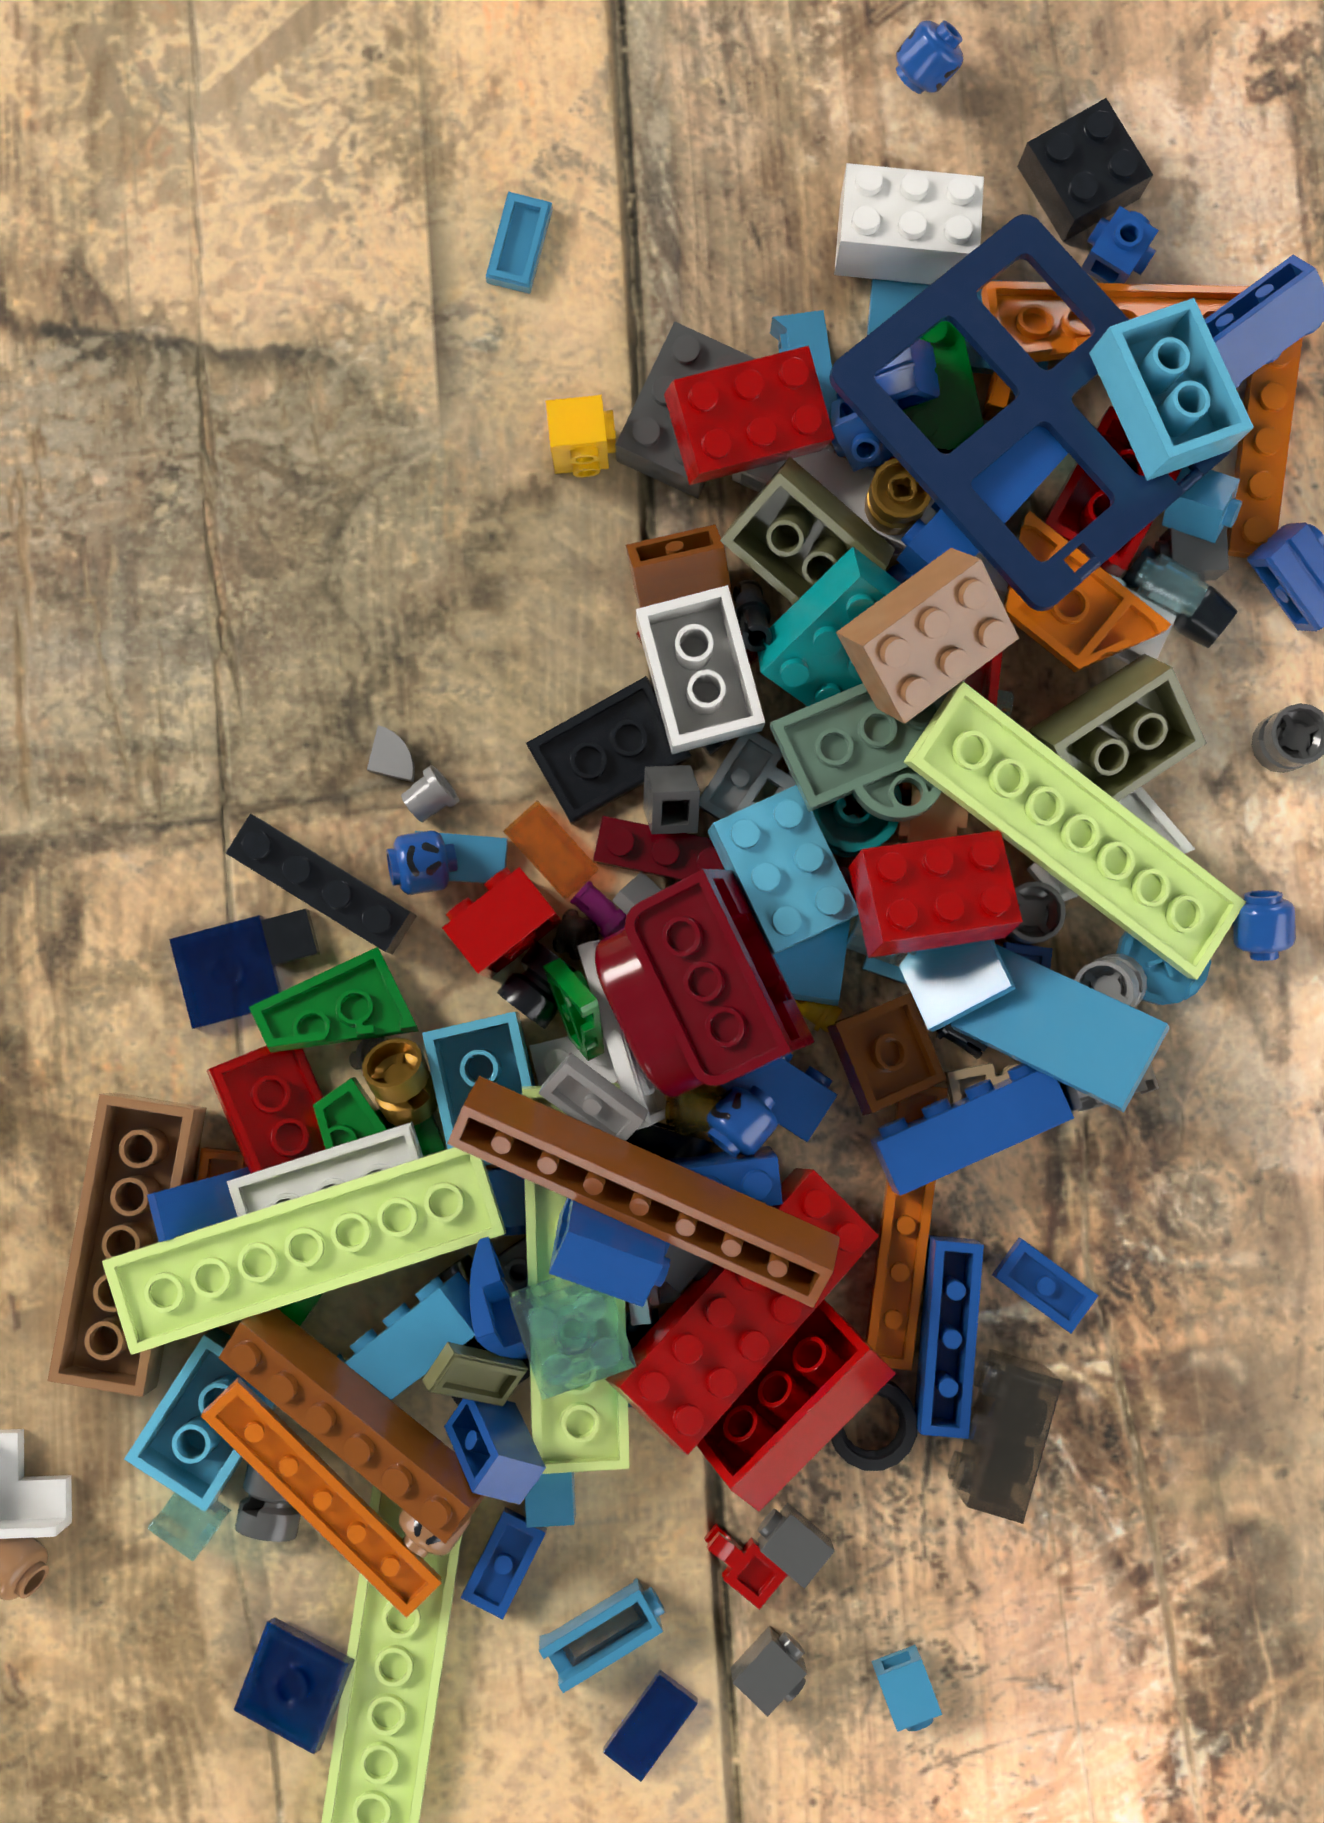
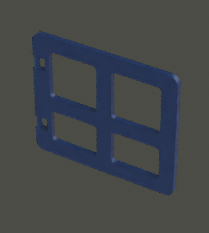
(1040, 400)

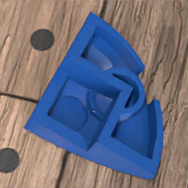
(491, 1307)

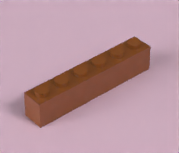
(353, 1420)

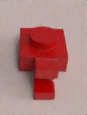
(747, 1568)

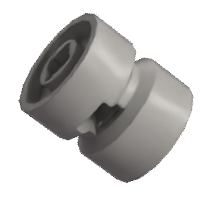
(1115, 977)

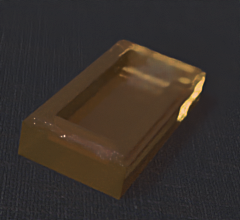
(551, 850)

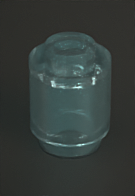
(1170, 585)

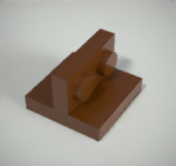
(886, 1053)

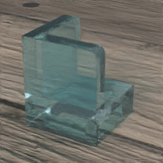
(187, 1526)

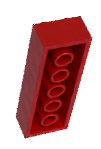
(730, 1326)

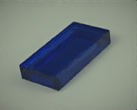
(650, 1725)

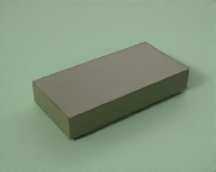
(474, 1374)

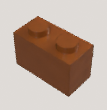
(678, 565)

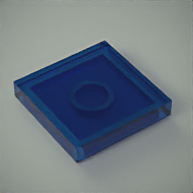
(224, 971)
(294, 1685)

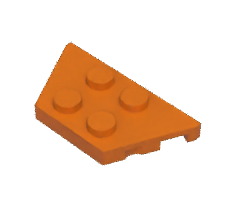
(1090, 621)

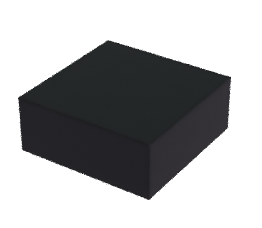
(290, 937)

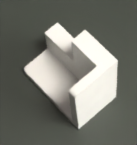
(30, 1504)

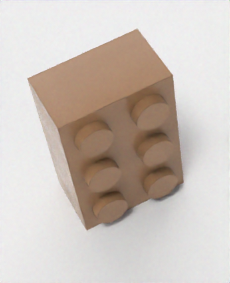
(928, 634)

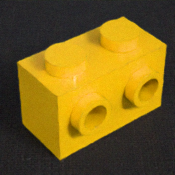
(580, 435)

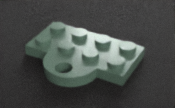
(856, 750)

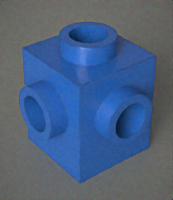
(1120, 247)
(855, 438)

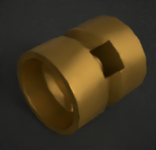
(894, 499)
(400, 1081)

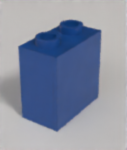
(607, 1254)

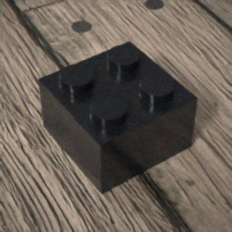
(1084, 169)

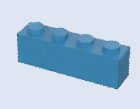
(414, 1336)

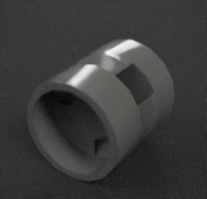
(1299, 736)
(1041, 913)
(265, 1512)

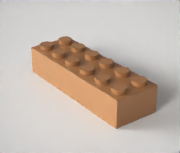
(133, 1152)

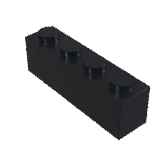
(321, 884)

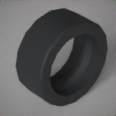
(896, 1450)

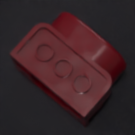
(698, 986)

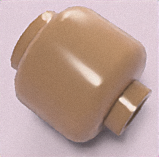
(21, 1567)

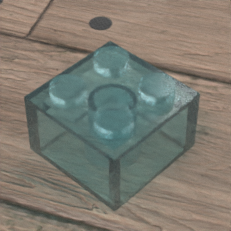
(570, 1335)

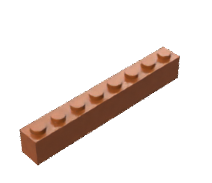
(645, 1191)

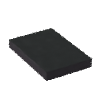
(604, 750)

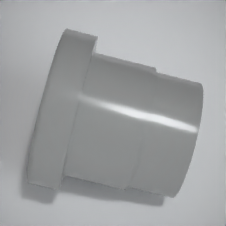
(429, 794)

